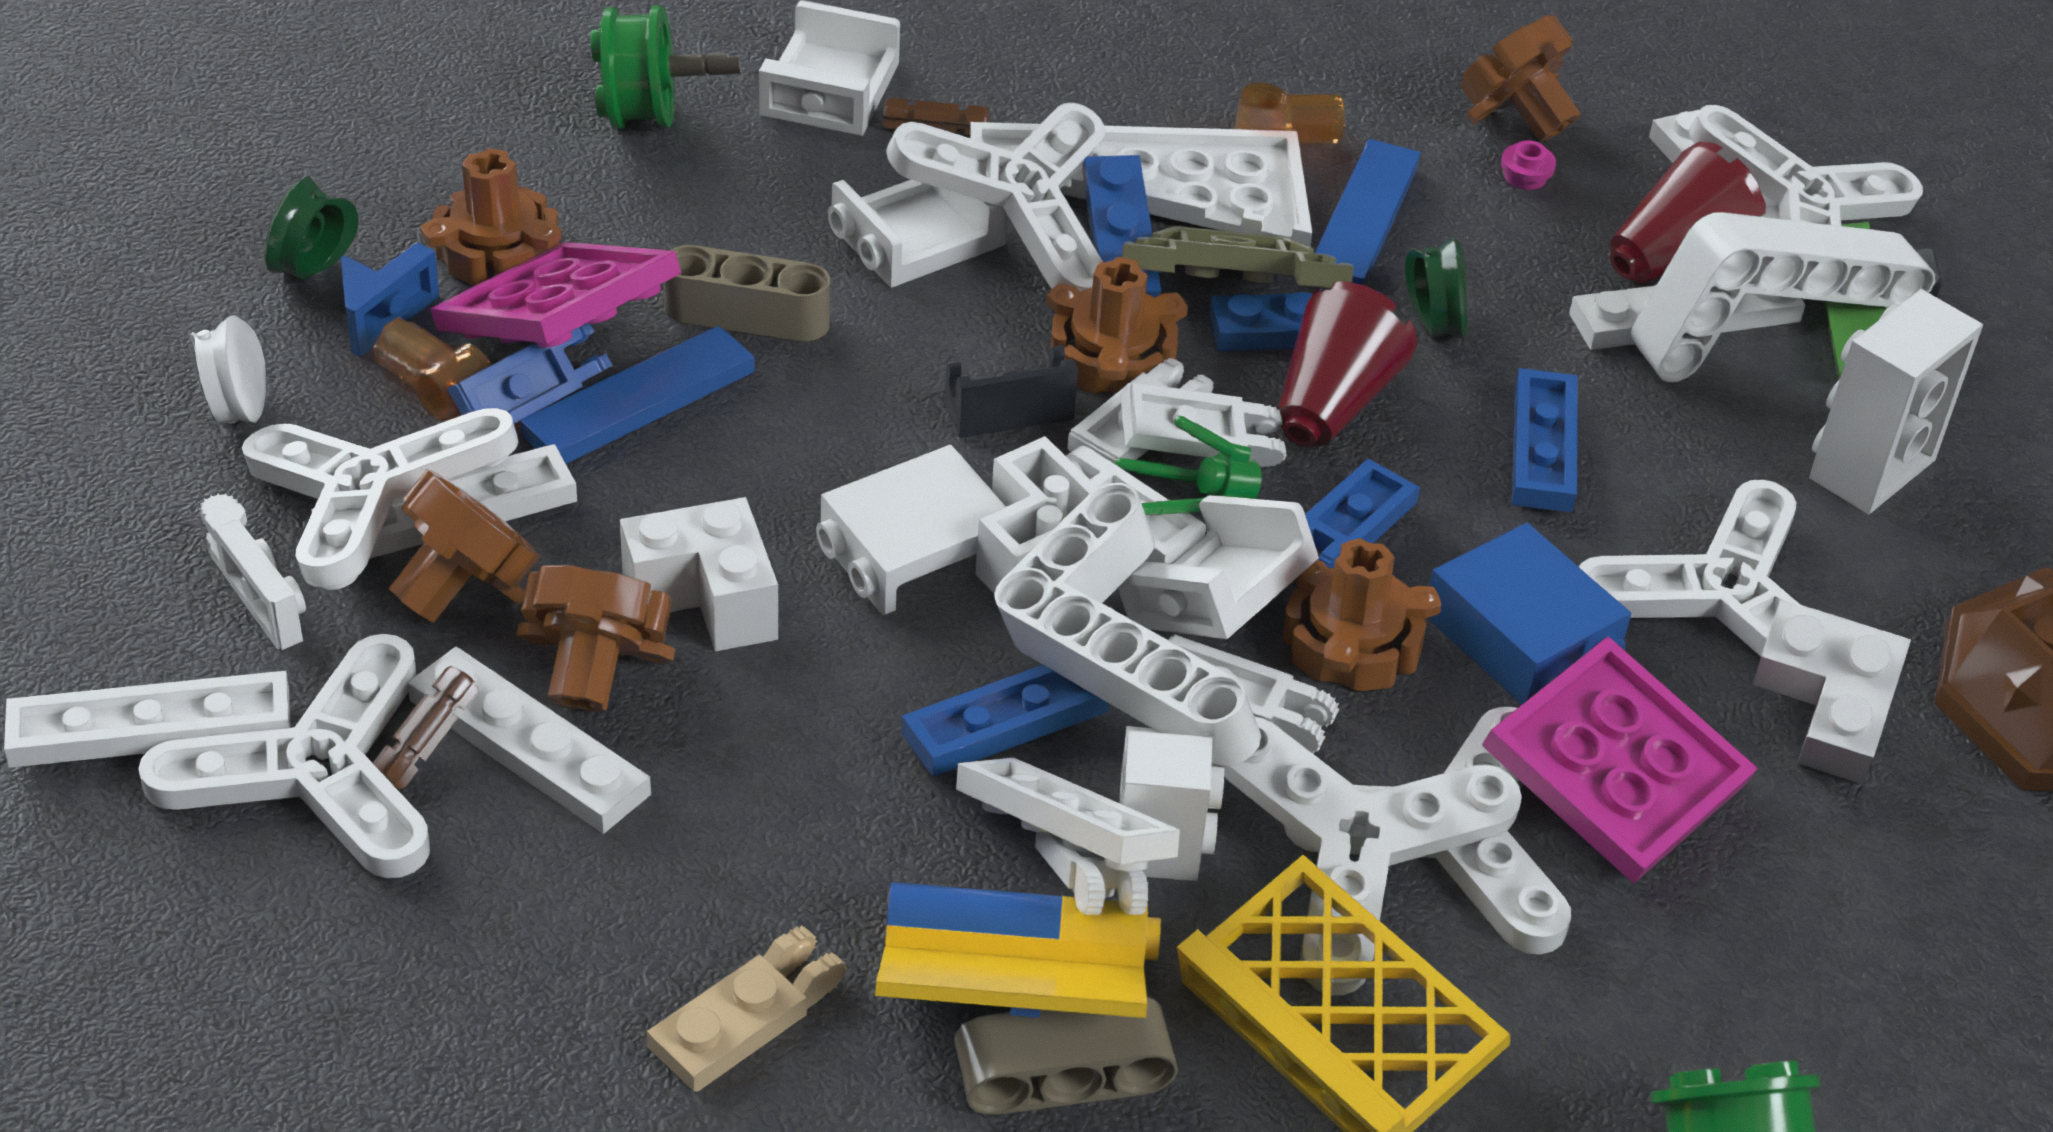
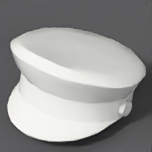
(231, 370)

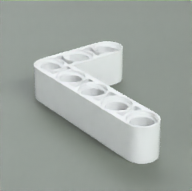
(1766, 256)
(1060, 621)

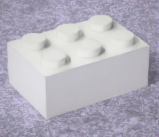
(1893, 399)

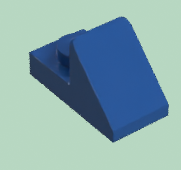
(394, 291)

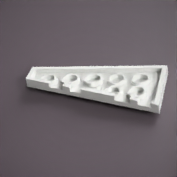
(1201, 175)

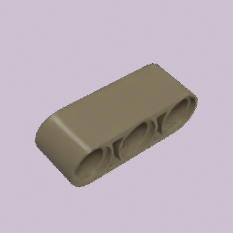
(749, 293)
(1062, 1059)

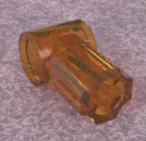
(1313, 116)
(427, 364)

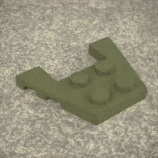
(1254, 254)

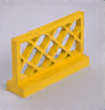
(1285, 1032)

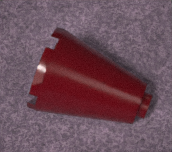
(1690, 189)
(1341, 360)

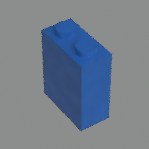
(1524, 610)

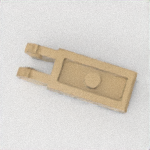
(744, 1010)

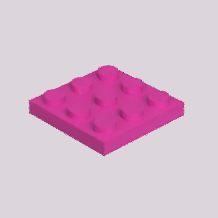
(556, 293)
(1619, 758)

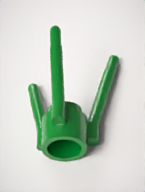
(1224, 474)

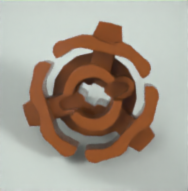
(1524, 77)
(490, 220)
(1116, 325)
(460, 542)
(1356, 616)
(593, 622)

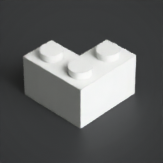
(1038, 493)
(709, 561)
(1842, 671)
(1176, 784)

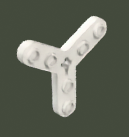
(989, 174)
(1806, 191)
(330, 469)
(1692, 584)
(271, 764)
(1398, 821)
(1496, 870)

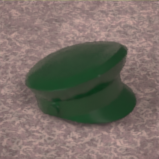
(309, 231)
(1439, 288)

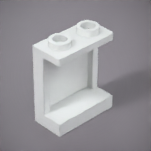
(831, 68)
(914, 228)
(904, 522)
(1229, 575)

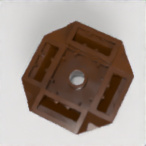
(2001, 676)

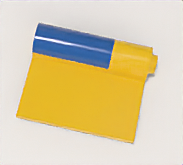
(1015, 951)

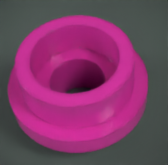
(1527, 165)

